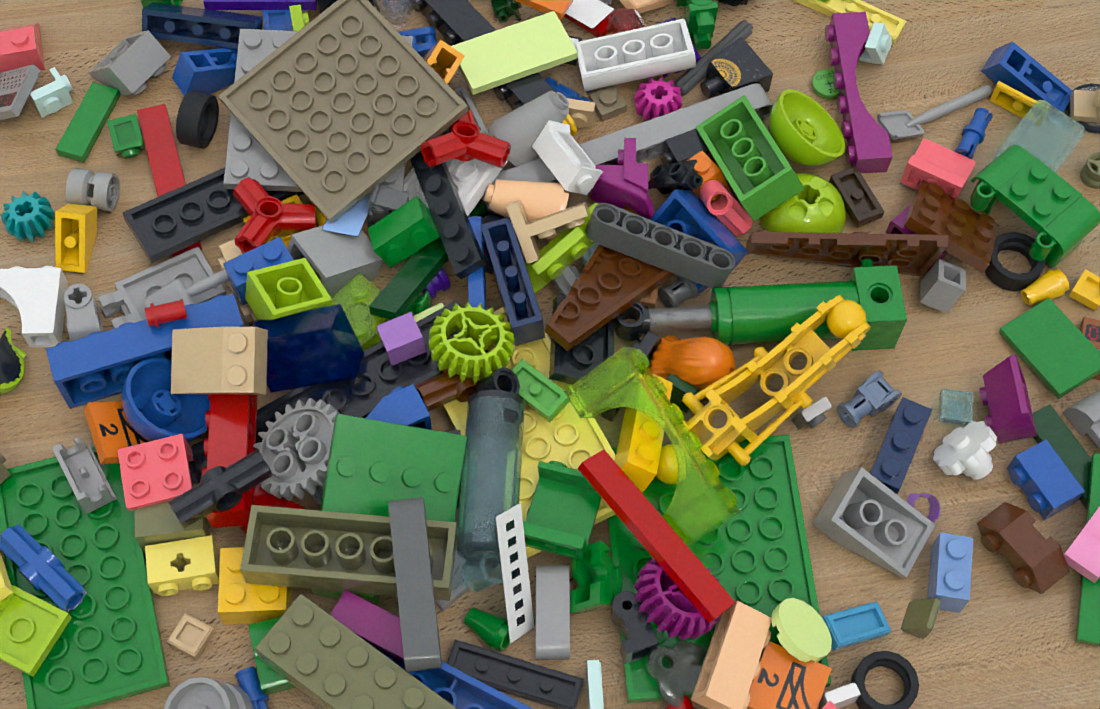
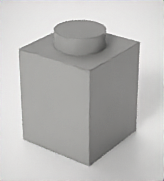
(942, 286)

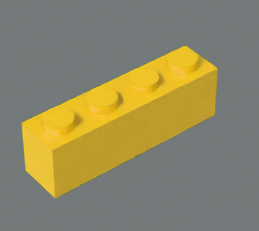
(640, 444)

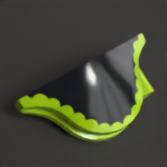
(11, 363)

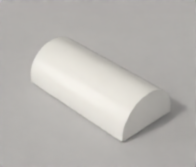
(635, 54)

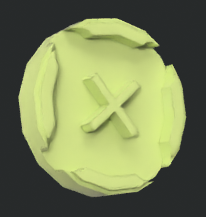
(801, 630)

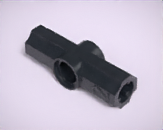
(220, 488)

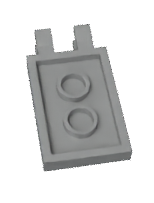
(131, 291)

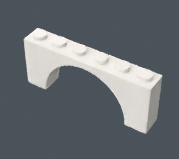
(40, 299)

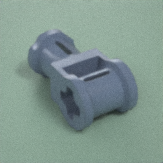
(870, 398)

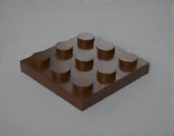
(969, 232)

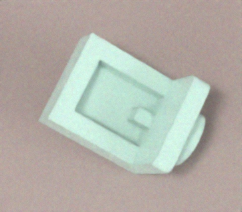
(877, 45)
(53, 95)

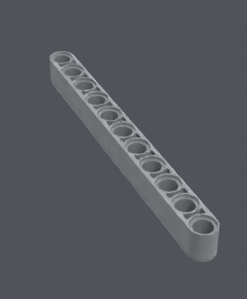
(649, 135)

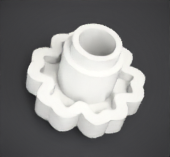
(967, 451)

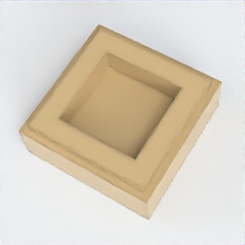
(190, 636)

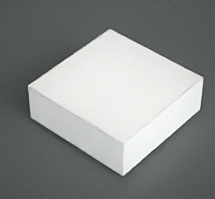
(841, 696)

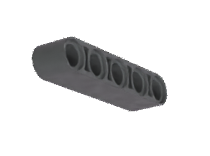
(659, 245)
(414, 584)

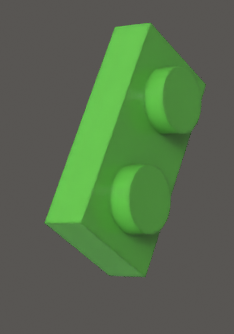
(539, 391)

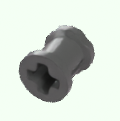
(677, 292)

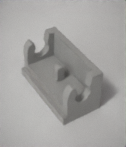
(84, 475)

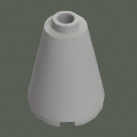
(526, 123)

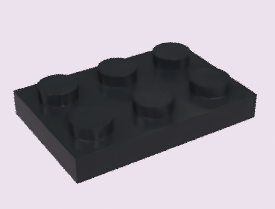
(582, 358)

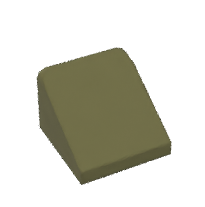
(921, 617)

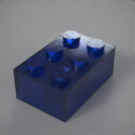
(310, 348)

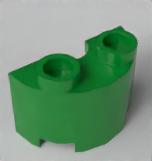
(596, 579)

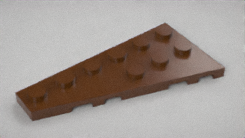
(909, 252)
(601, 293)

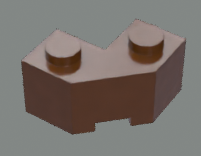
(1035, 560)

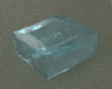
(956, 407)

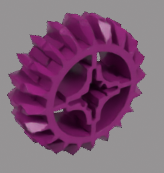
(668, 605)

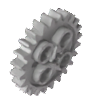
(297, 448)

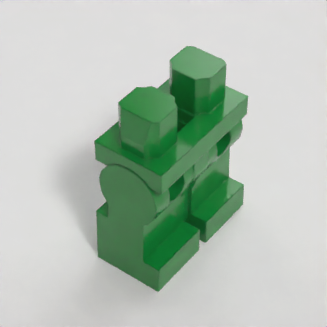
(700, 20)

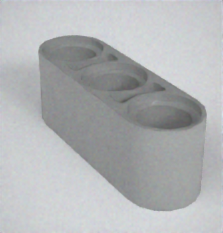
(552, 612)

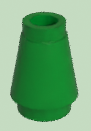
(489, 628)

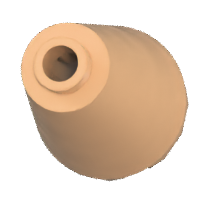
(536, 198)

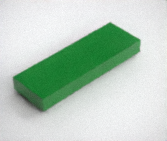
(88, 122)

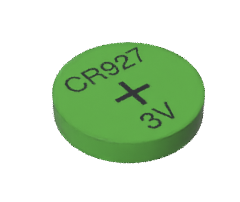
(823, 84)

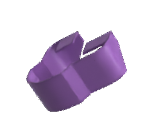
(933, 501)

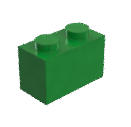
(403, 232)

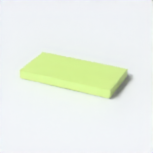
(515, 52)

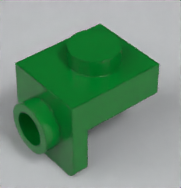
(126, 136)

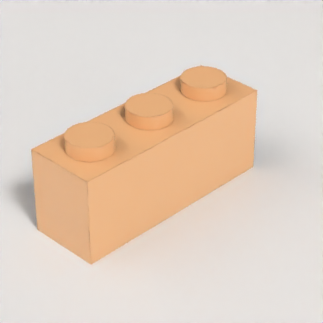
(732, 658)

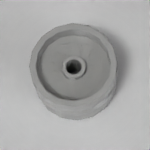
(208, 694)

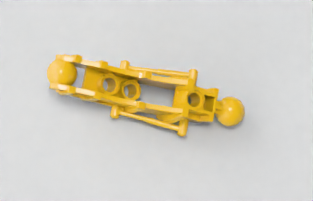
(843, 319)

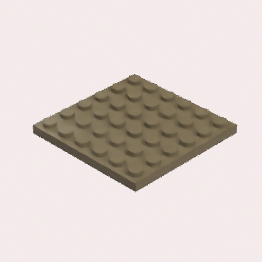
(343, 105)

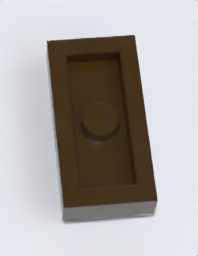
(857, 196)

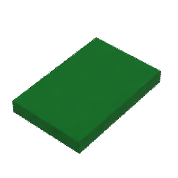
(1053, 348)

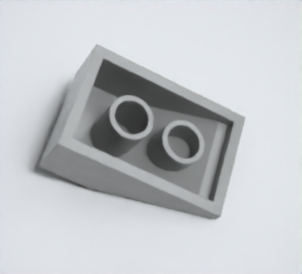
(874, 522)

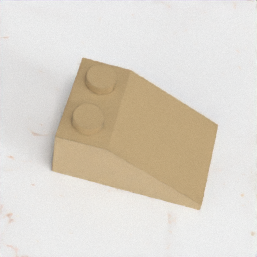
(219, 361)

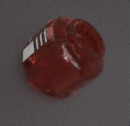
(624, 20)

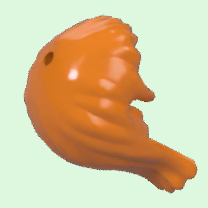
(694, 360)

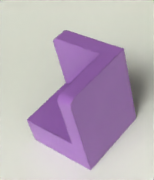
(401, 338)

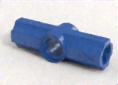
(41, 568)

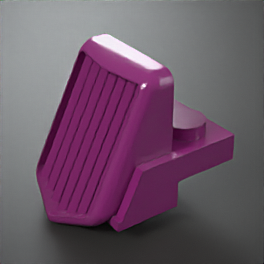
(624, 182)

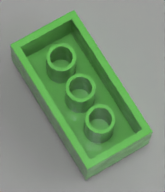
(749, 158)

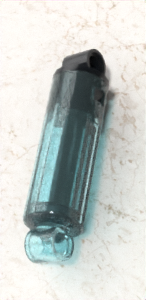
(489, 474)

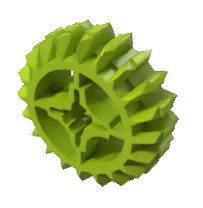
(466, 351)

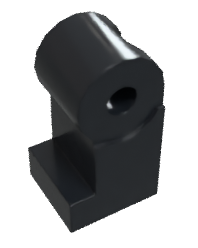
(638, 635)

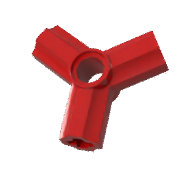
(464, 144)
(268, 215)

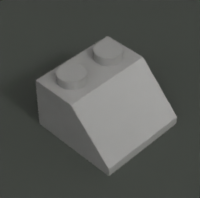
(131, 63)

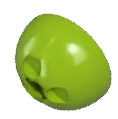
(805, 130)
(812, 210)

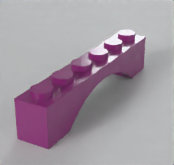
(866, 139)

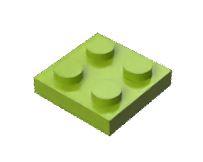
(28, 630)

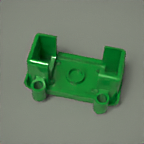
(1039, 199)

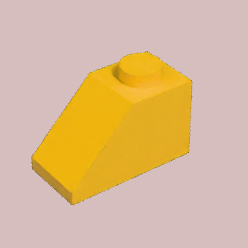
(75, 236)

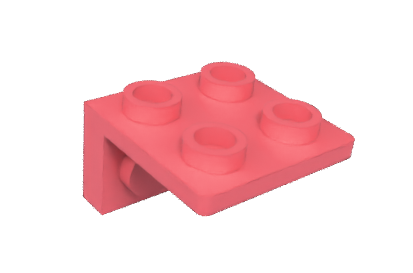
(938, 166)
(155, 471)

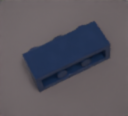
(900, 443)

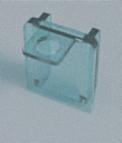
(1046, 134)

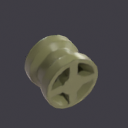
(1088, 175)

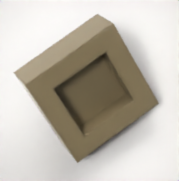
(608, 103)

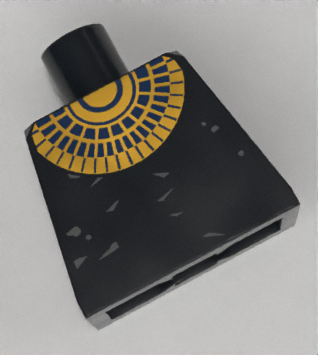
(734, 69)

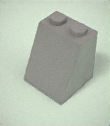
(335, 256)

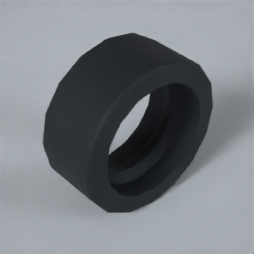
(197, 119)
(1004, 278)
(897, 664)

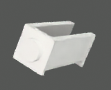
(566, 158)

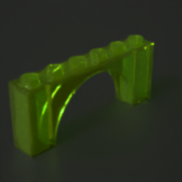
(626, 381)

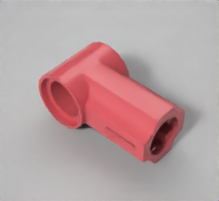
(726, 208)

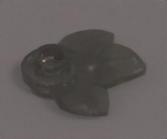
(683, 670)

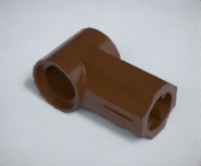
(444, 389)

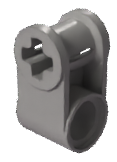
(82, 317)

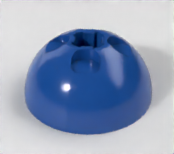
(156, 411)

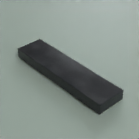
(517, 676)

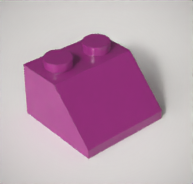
(1008, 402)

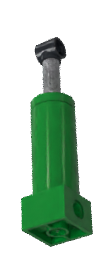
(770, 311)

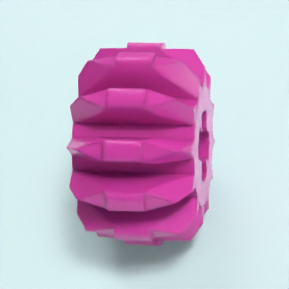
(657, 98)

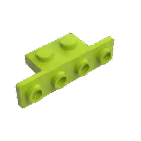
(559, 253)

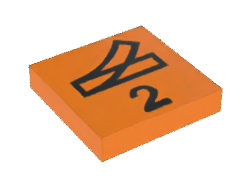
(110, 430)
(787, 681)

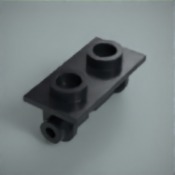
(675, 176)

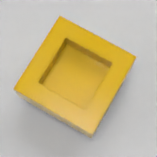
(1087, 290)

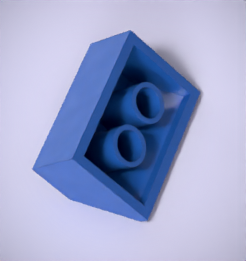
(689, 215)

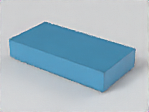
(856, 625)

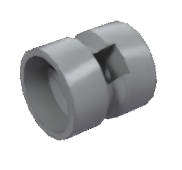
(90, 189)

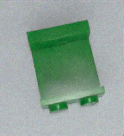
(561, 511)

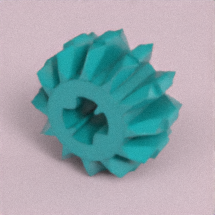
(28, 216)

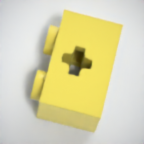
(166, 561)

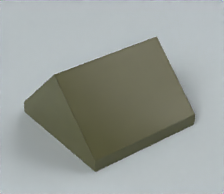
(160, 525)

